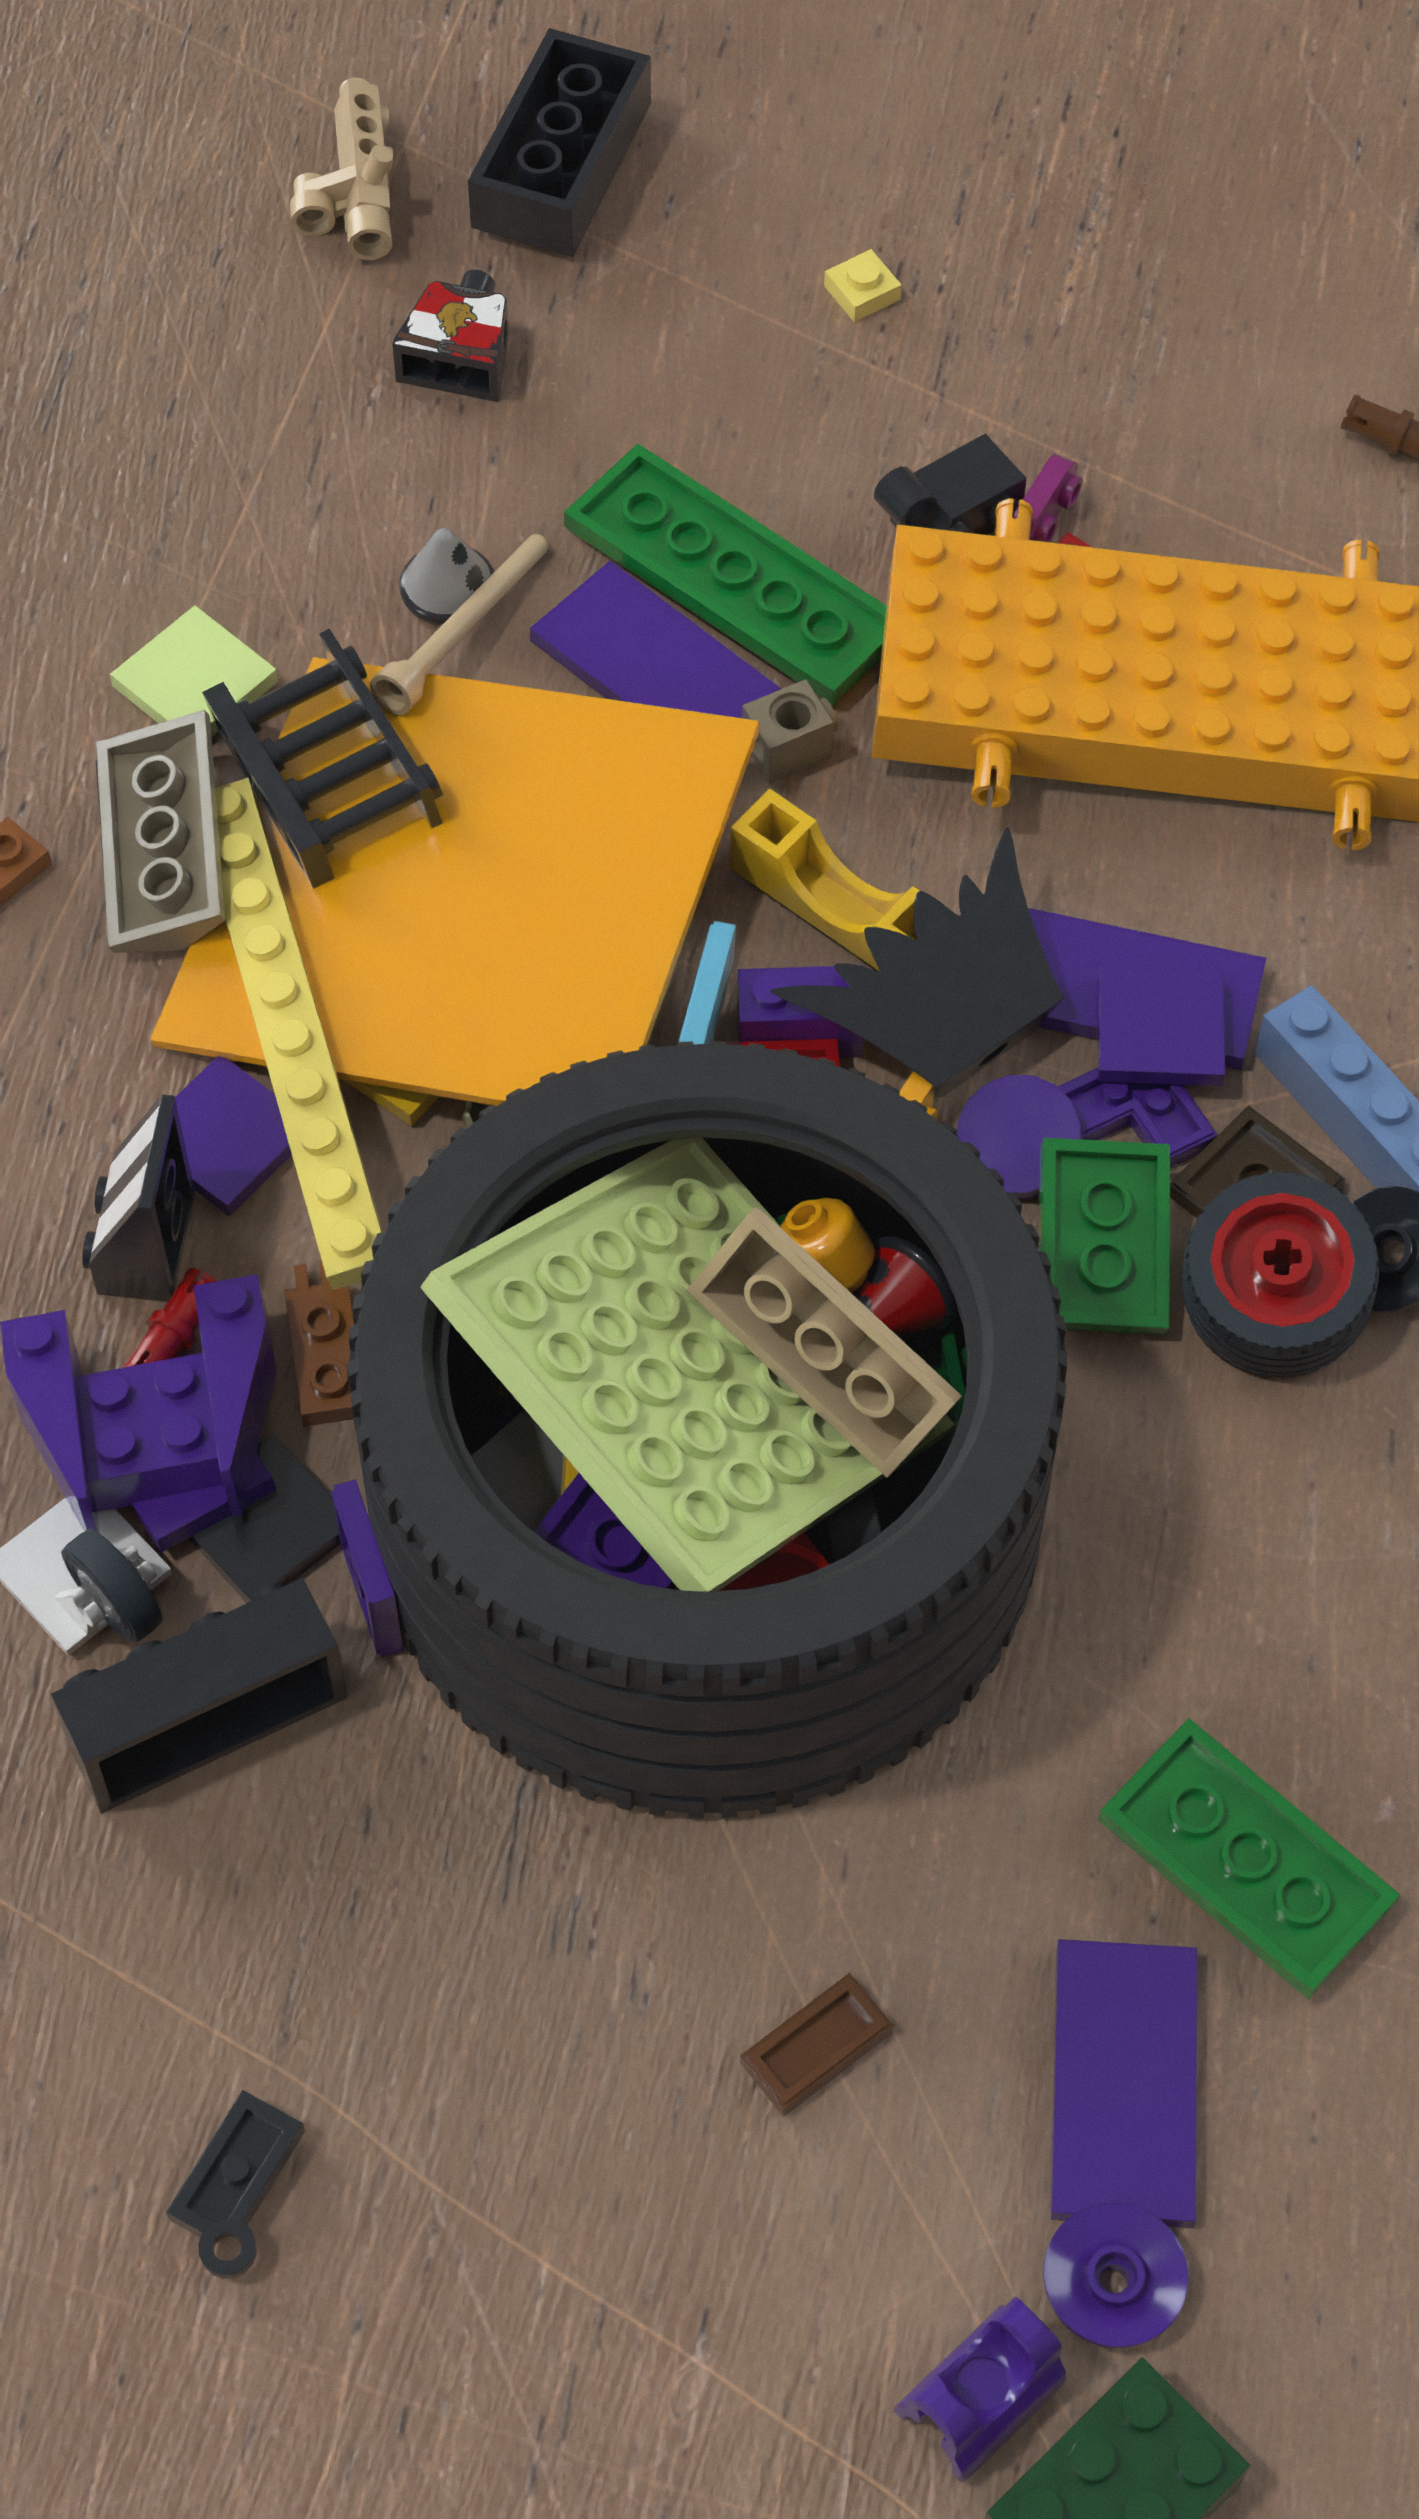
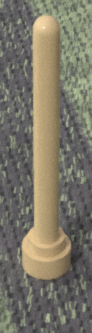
(402, 682)

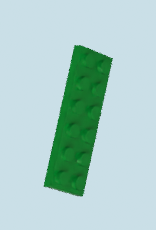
(732, 572)

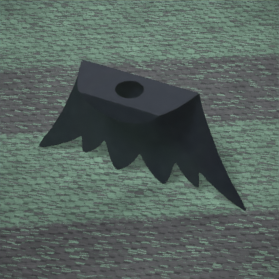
(956, 992)

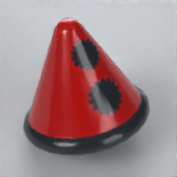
(907, 1288)

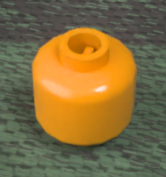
(833, 1238)

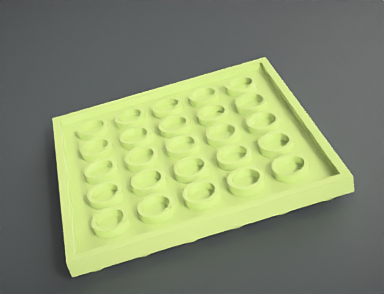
(640, 1381)

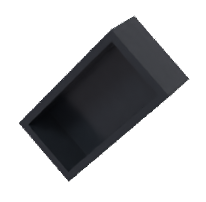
(200, 1693)

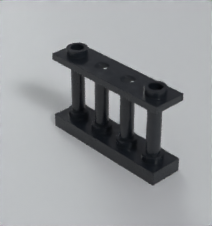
(290, 799)

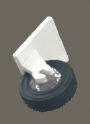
(84, 1579)

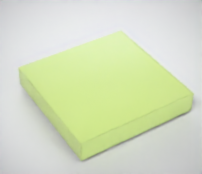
(186, 660)

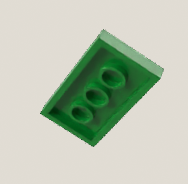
(1248, 1858)

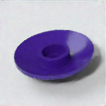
(1123, 2241)

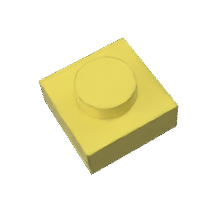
(862, 285)

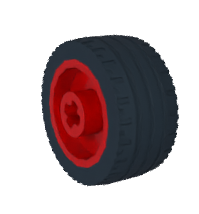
(1324, 1283)

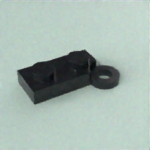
(234, 2180)

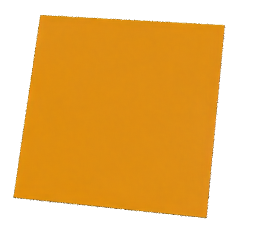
(517, 925)

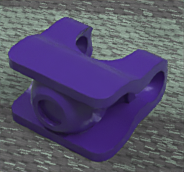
(988, 2386)

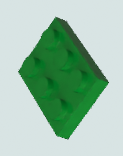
(1107, 1232)

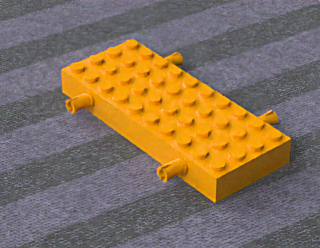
(1152, 673)

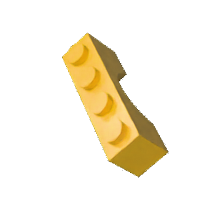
(791, 862)

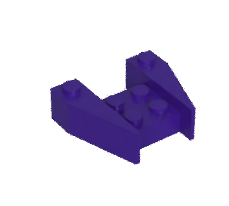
(149, 1424)

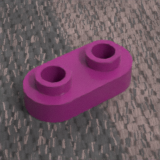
(1052, 490)

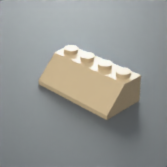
(823, 1342)

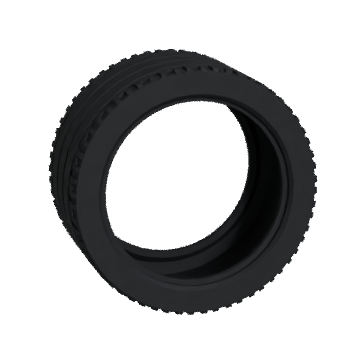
(701, 1691)

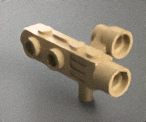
(361, 183)

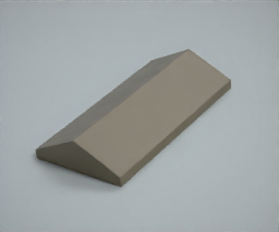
(160, 835)

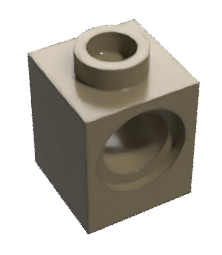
(787, 751)

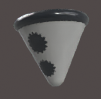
(442, 577)

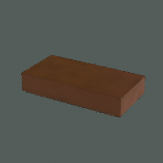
(816, 2044)

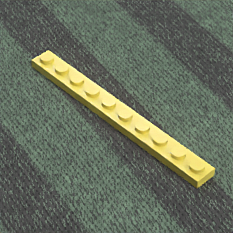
(294, 1041)

